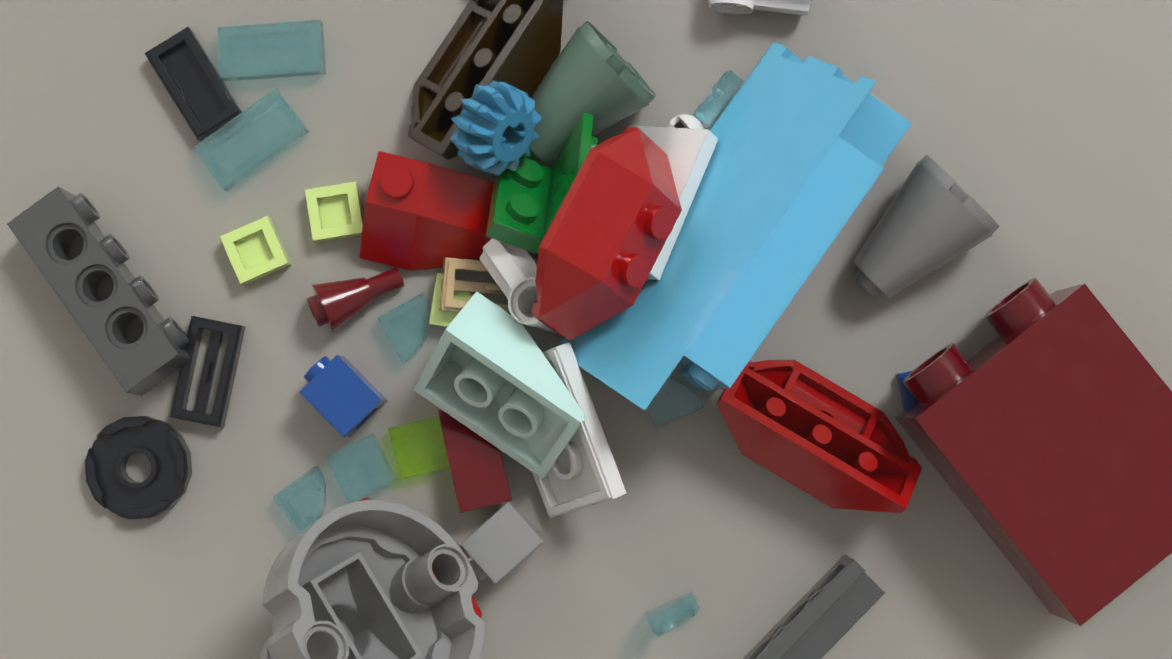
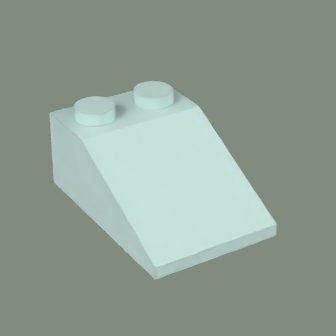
(501, 386)

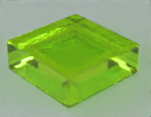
(419, 447)

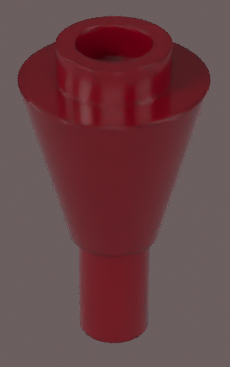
(342, 300)

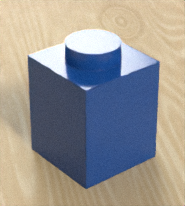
(341, 394)

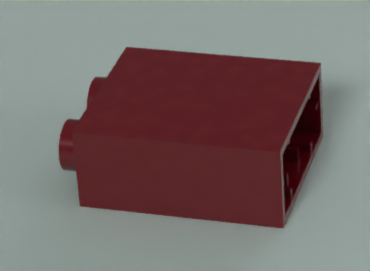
(1054, 445)

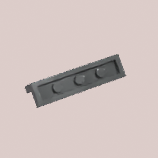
(821, 615)

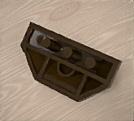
(487, 43)

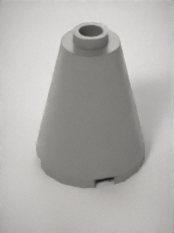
(921, 231)

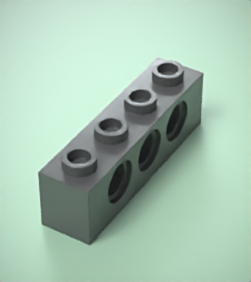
(45, 235)

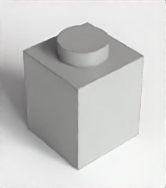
(501, 543)

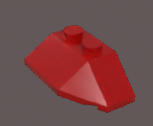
(605, 234)
(819, 437)

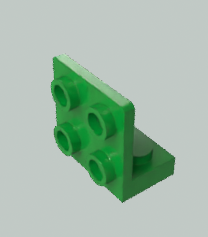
(531, 196)

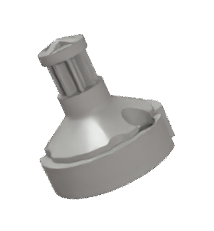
(368, 590)

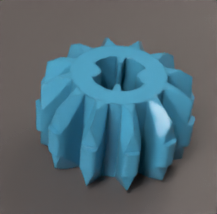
(495, 127)

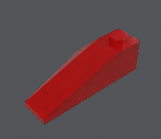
(423, 214)

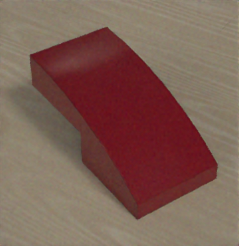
(474, 466)

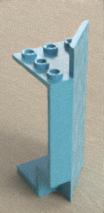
(777, 191)

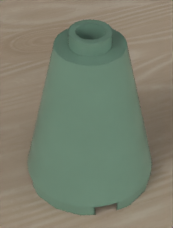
(586, 79)

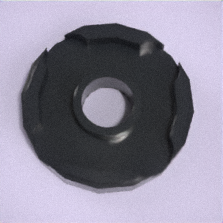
(169, 467)

